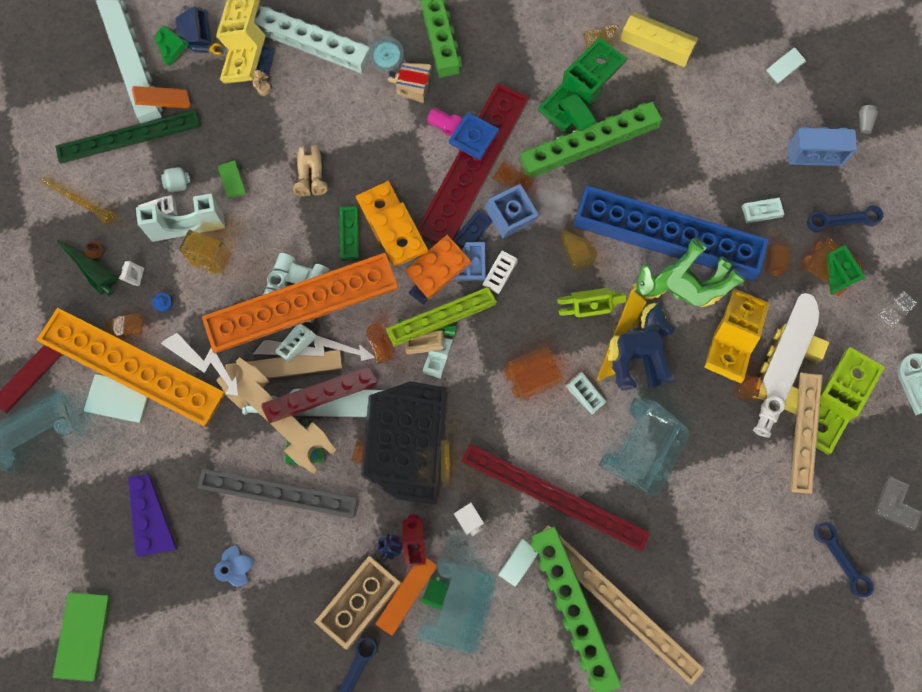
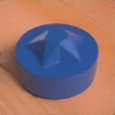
(162, 302)

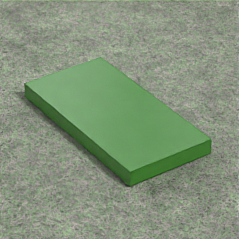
(81, 637)

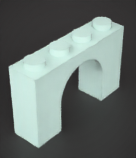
(159, 226)

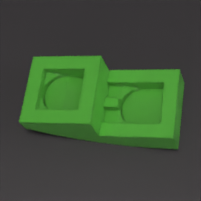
(231, 180)

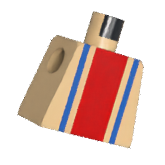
(412, 80)

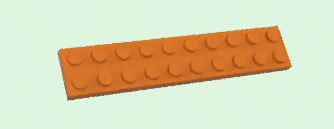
(299, 303)

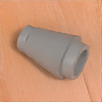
(867, 118)

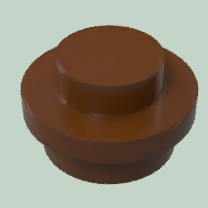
(93, 250)

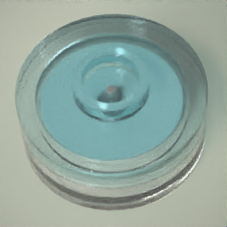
(386, 55)

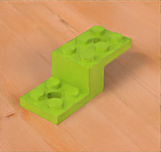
(845, 396)

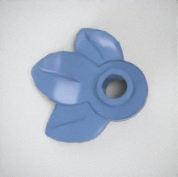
(237, 567)

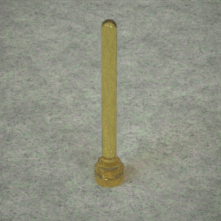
(105, 216)

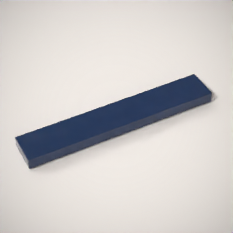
(470, 233)

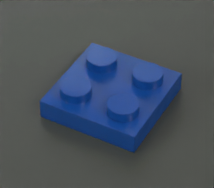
(473, 136)

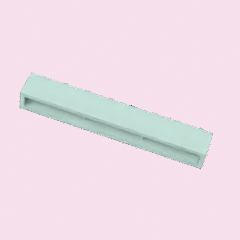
(128, 54)

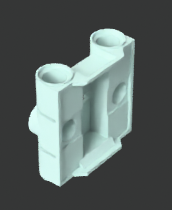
(291, 272)

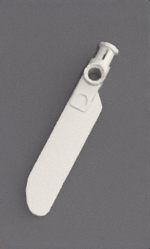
(787, 360)

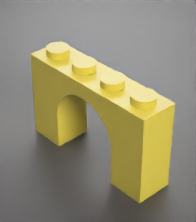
(814, 353)

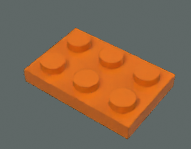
(438, 267)

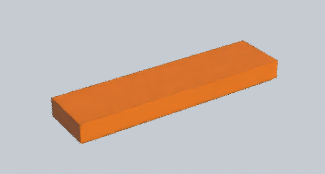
(405, 596)

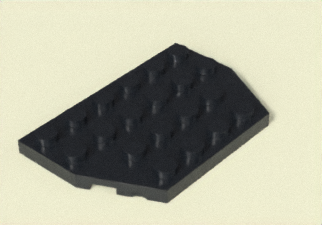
(405, 441)

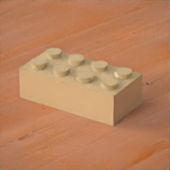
(358, 603)

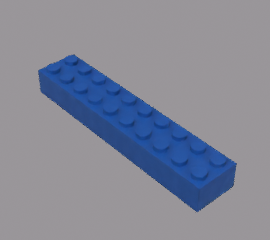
(668, 231)

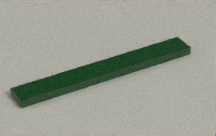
(127, 136)

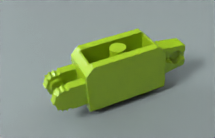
(591, 302)

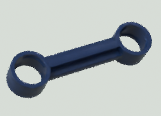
(844, 219)
(843, 560)
(357, 667)

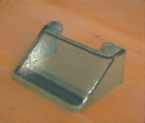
(33, 419)
(649, 448)
(463, 610)

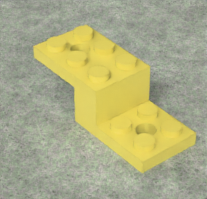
(242, 39)

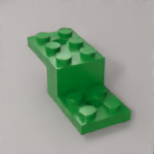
(585, 79)

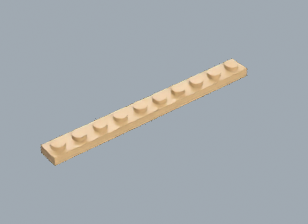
(631, 615)

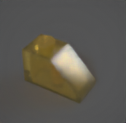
(578, 250)

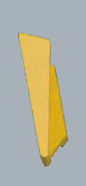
(627, 321)

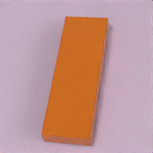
(160, 97)

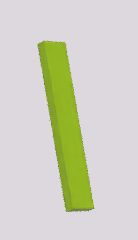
(441, 316)

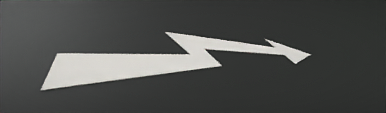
(268, 347)
(181, 348)

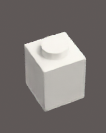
(469, 520)

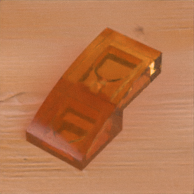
(125, 325)

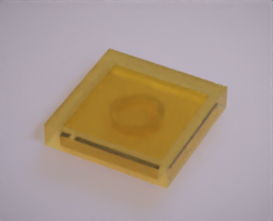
(445, 463)

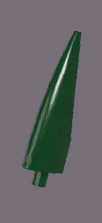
(96, 274)

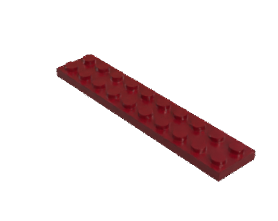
(469, 174)

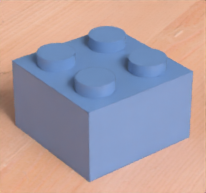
(511, 211)

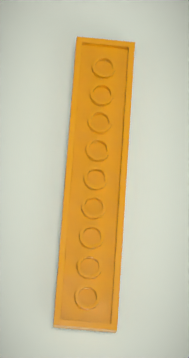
(131, 367)

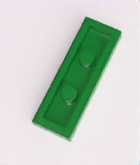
(349, 233)

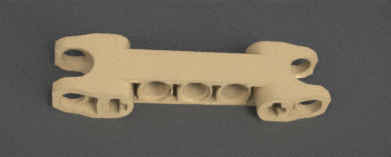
(302, 440)

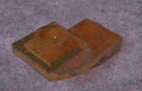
(510, 178)

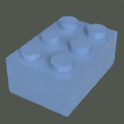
(822, 146)

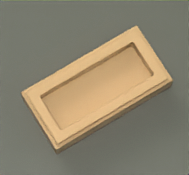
(425, 343)

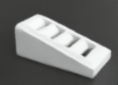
(167, 200)
(508, 258)

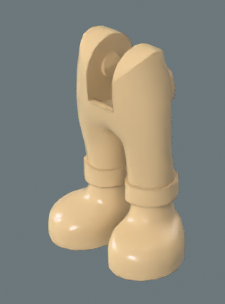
(305, 162)

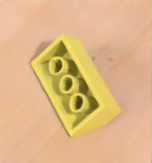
(658, 39)

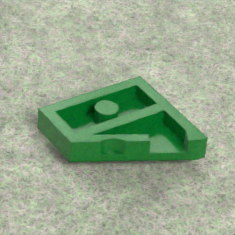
(169, 44)
(842, 270)

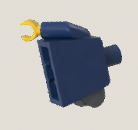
(195, 29)

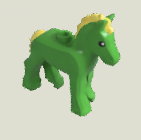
(684, 283)

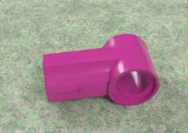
(444, 121)

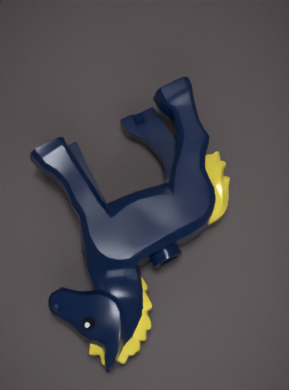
(643, 345)

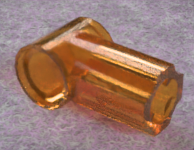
(379, 345)

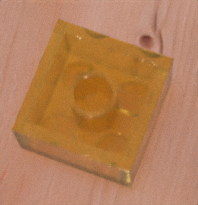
(205, 252)

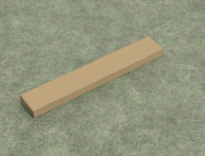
(299, 365)
(806, 433)

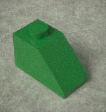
(435, 593)

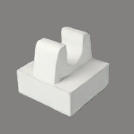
(132, 273)

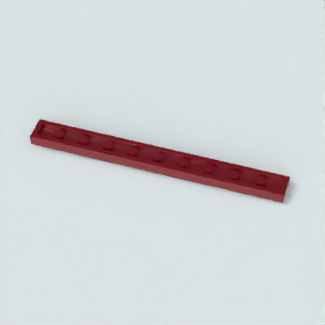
(555, 497)

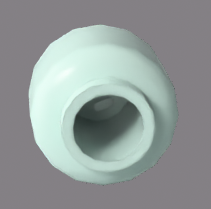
(175, 179)

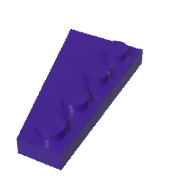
(148, 519)

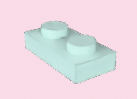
(762, 210)

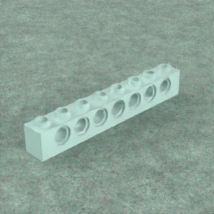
(356, 61)

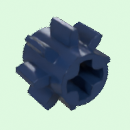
(389, 546)

